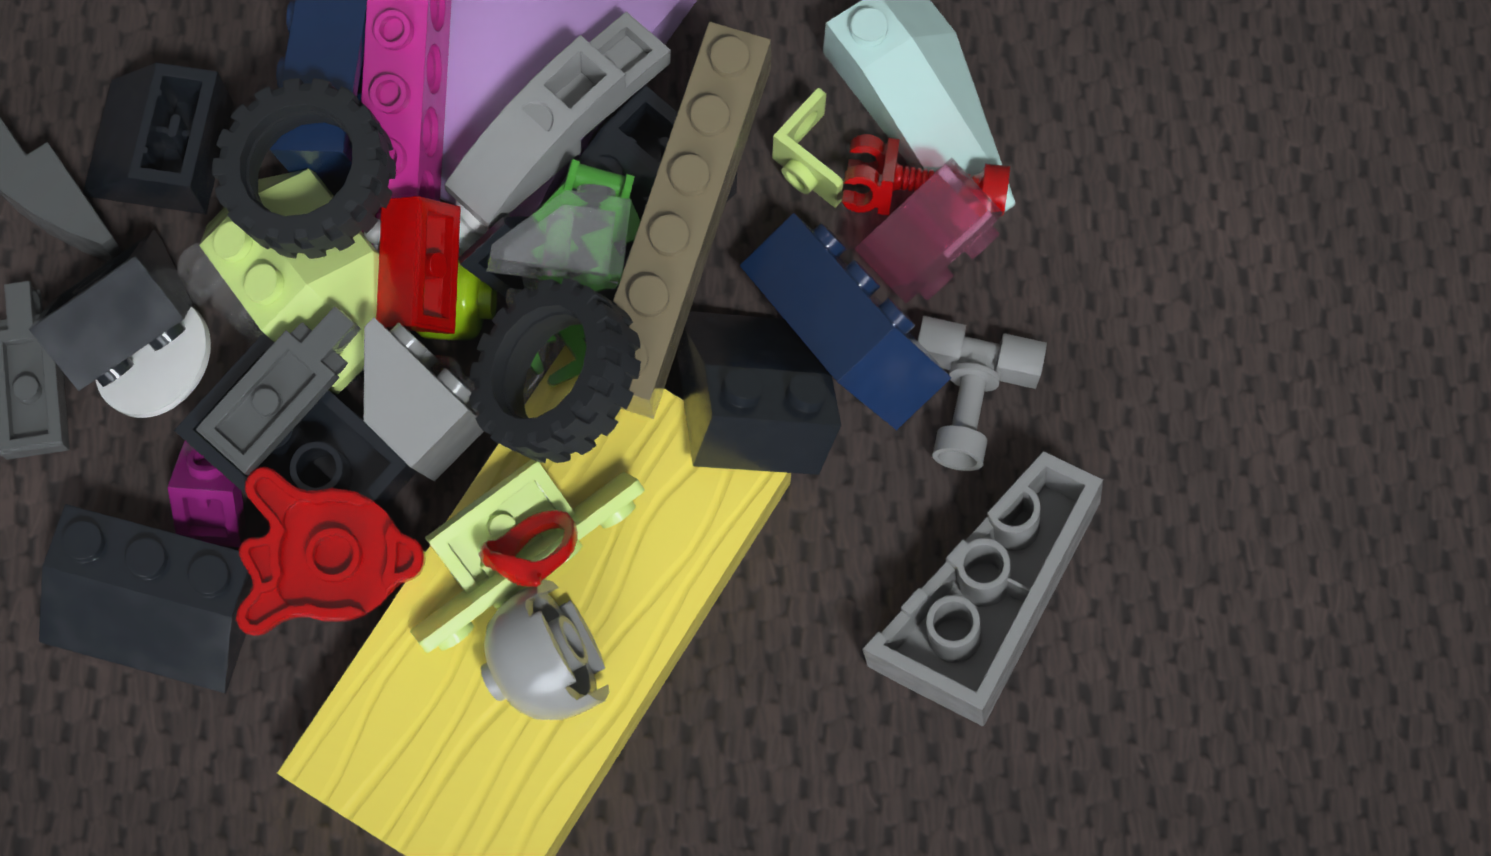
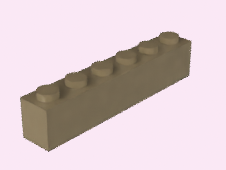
(689, 200)

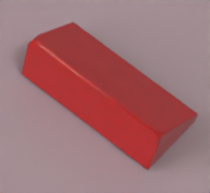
(418, 265)

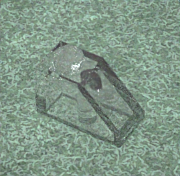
(570, 237)

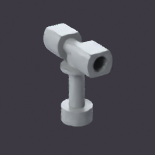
(977, 369)

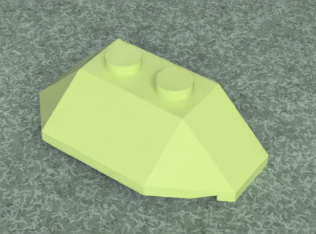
(291, 291)

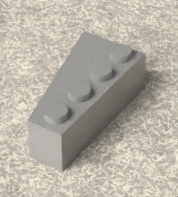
(989, 593)

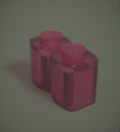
(930, 232)

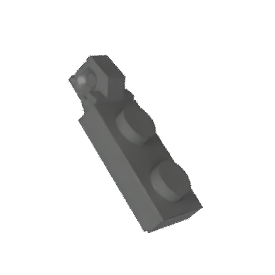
(30, 382)
(279, 391)

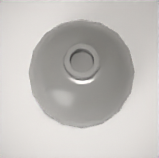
(542, 656)

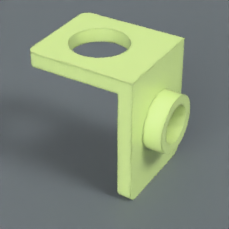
(800, 166)

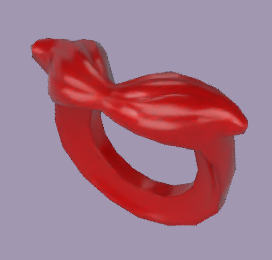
(501, 553)

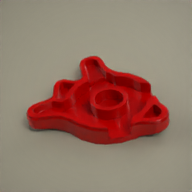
(324, 555)

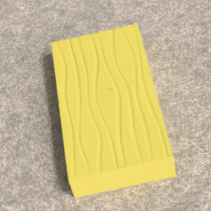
(420, 742)

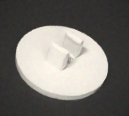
(163, 376)

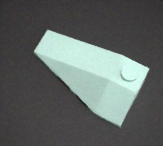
(913, 82)

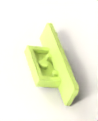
(493, 515)

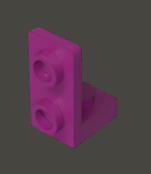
(205, 501)

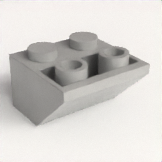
(411, 407)

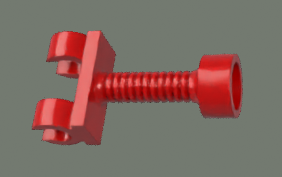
(886, 176)

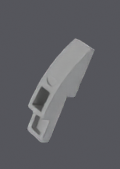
(551, 115)

